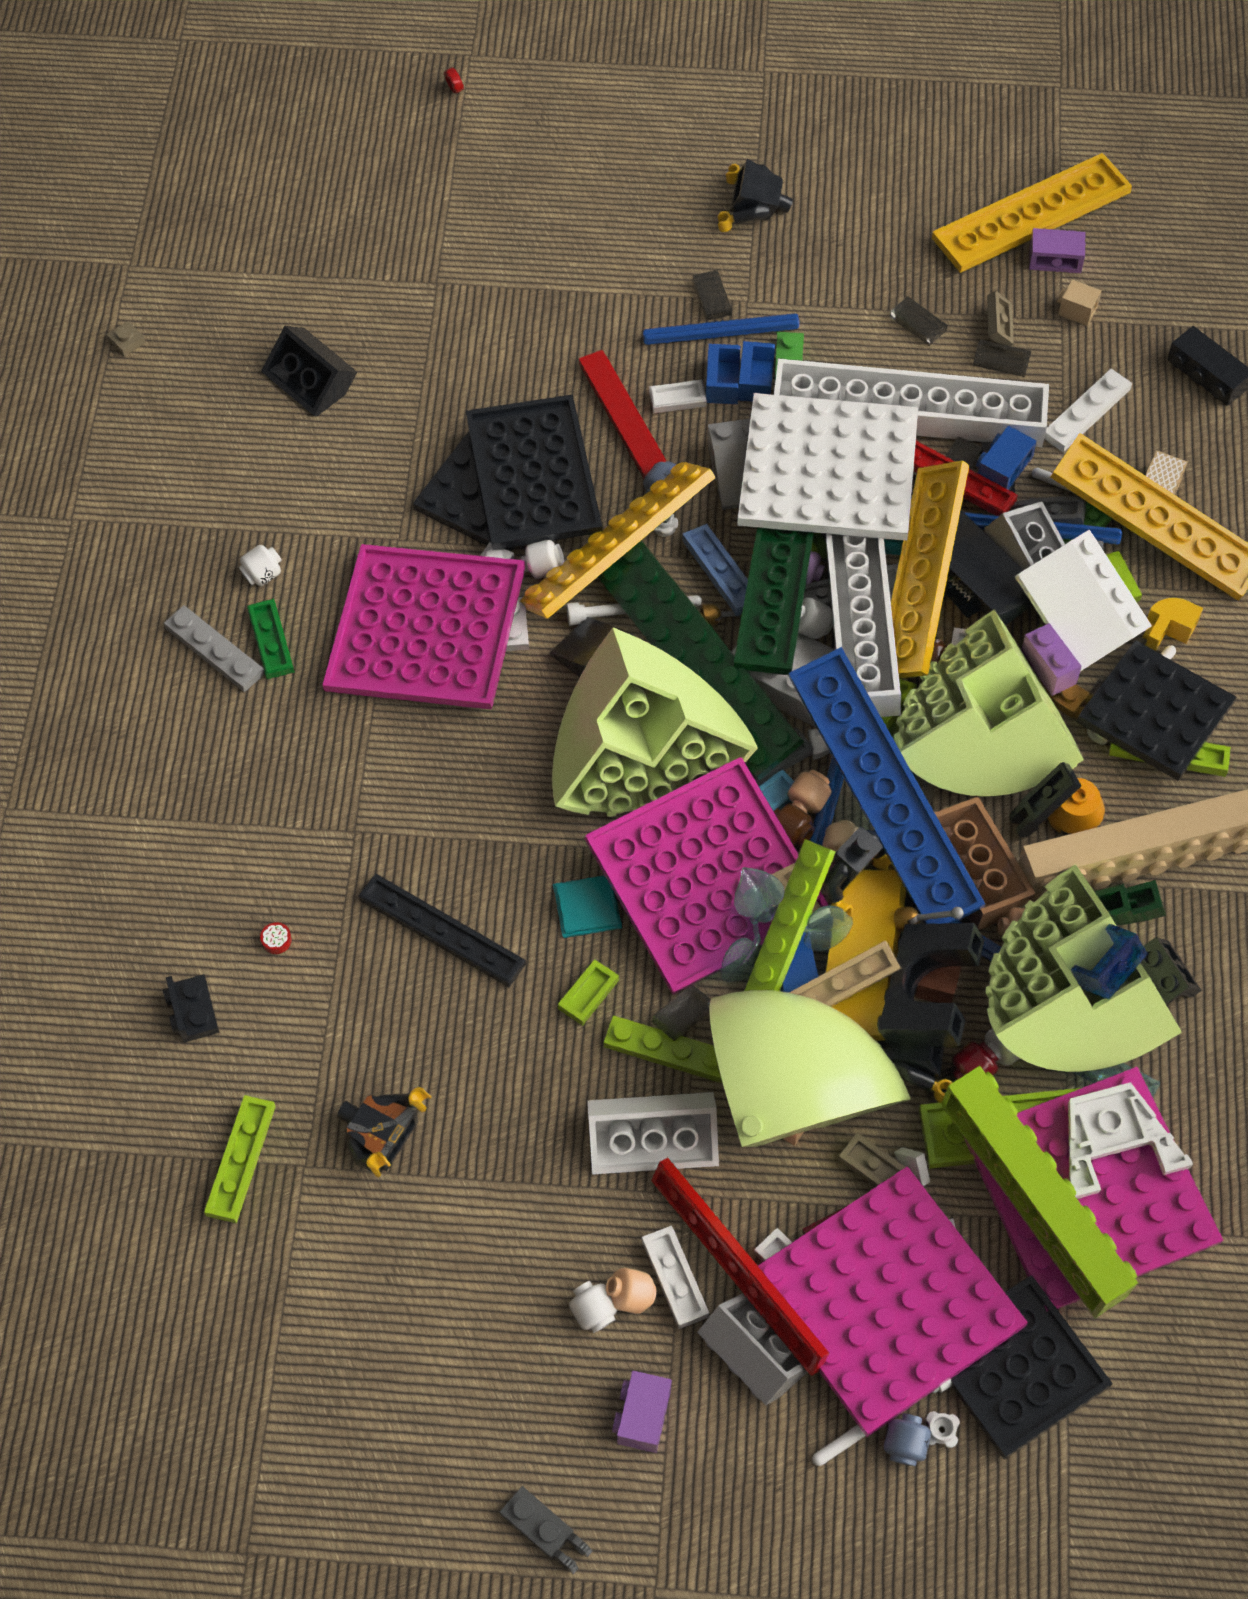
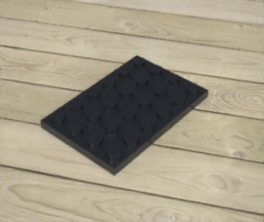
(533, 472)

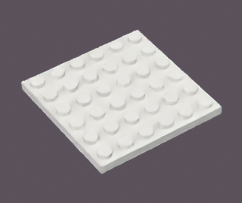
(829, 467)

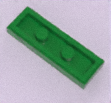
(270, 639)

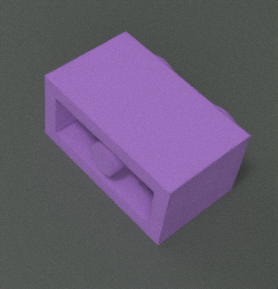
(1057, 250)
(1051, 659)
(643, 1411)

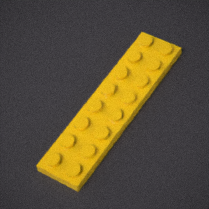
(1040, 206)
(1155, 515)
(616, 539)
(926, 564)

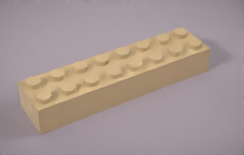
(1142, 844)

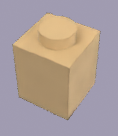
(1078, 302)

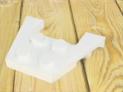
(1114, 1123)

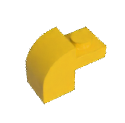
(1171, 618)

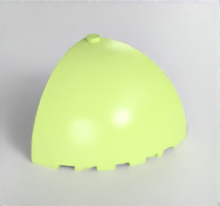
(983, 719)
(640, 730)
(1041, 1006)
(796, 1065)

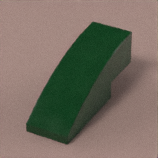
(1132, 903)

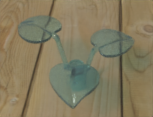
(759, 899)

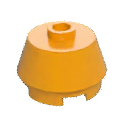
(1080, 811)

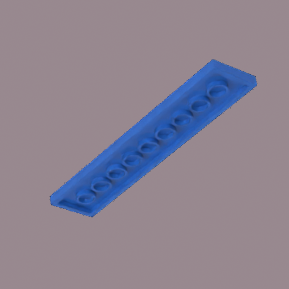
(885, 787)

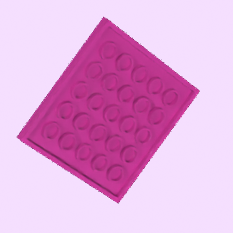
(425, 626)
(681, 866)
(1143, 1211)
(892, 1299)

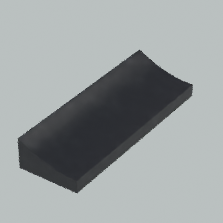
(986, 572)

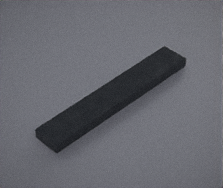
(442, 930)

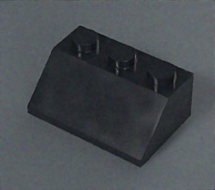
(308, 370)

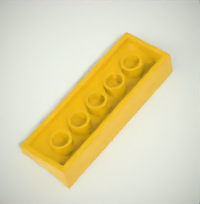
(874, 901)

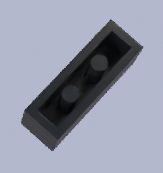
(1209, 365)

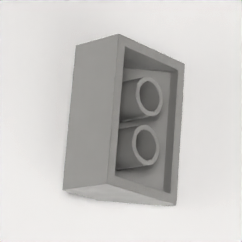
(1025, 534)
(751, 1349)

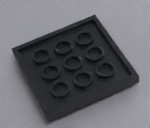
(455, 495)
(1156, 710)
(1031, 1376)

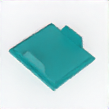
(586, 906)

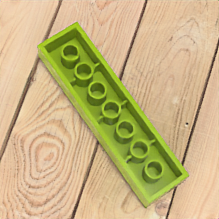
(1039, 1192)

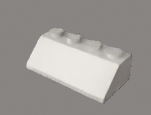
(645, 1130)

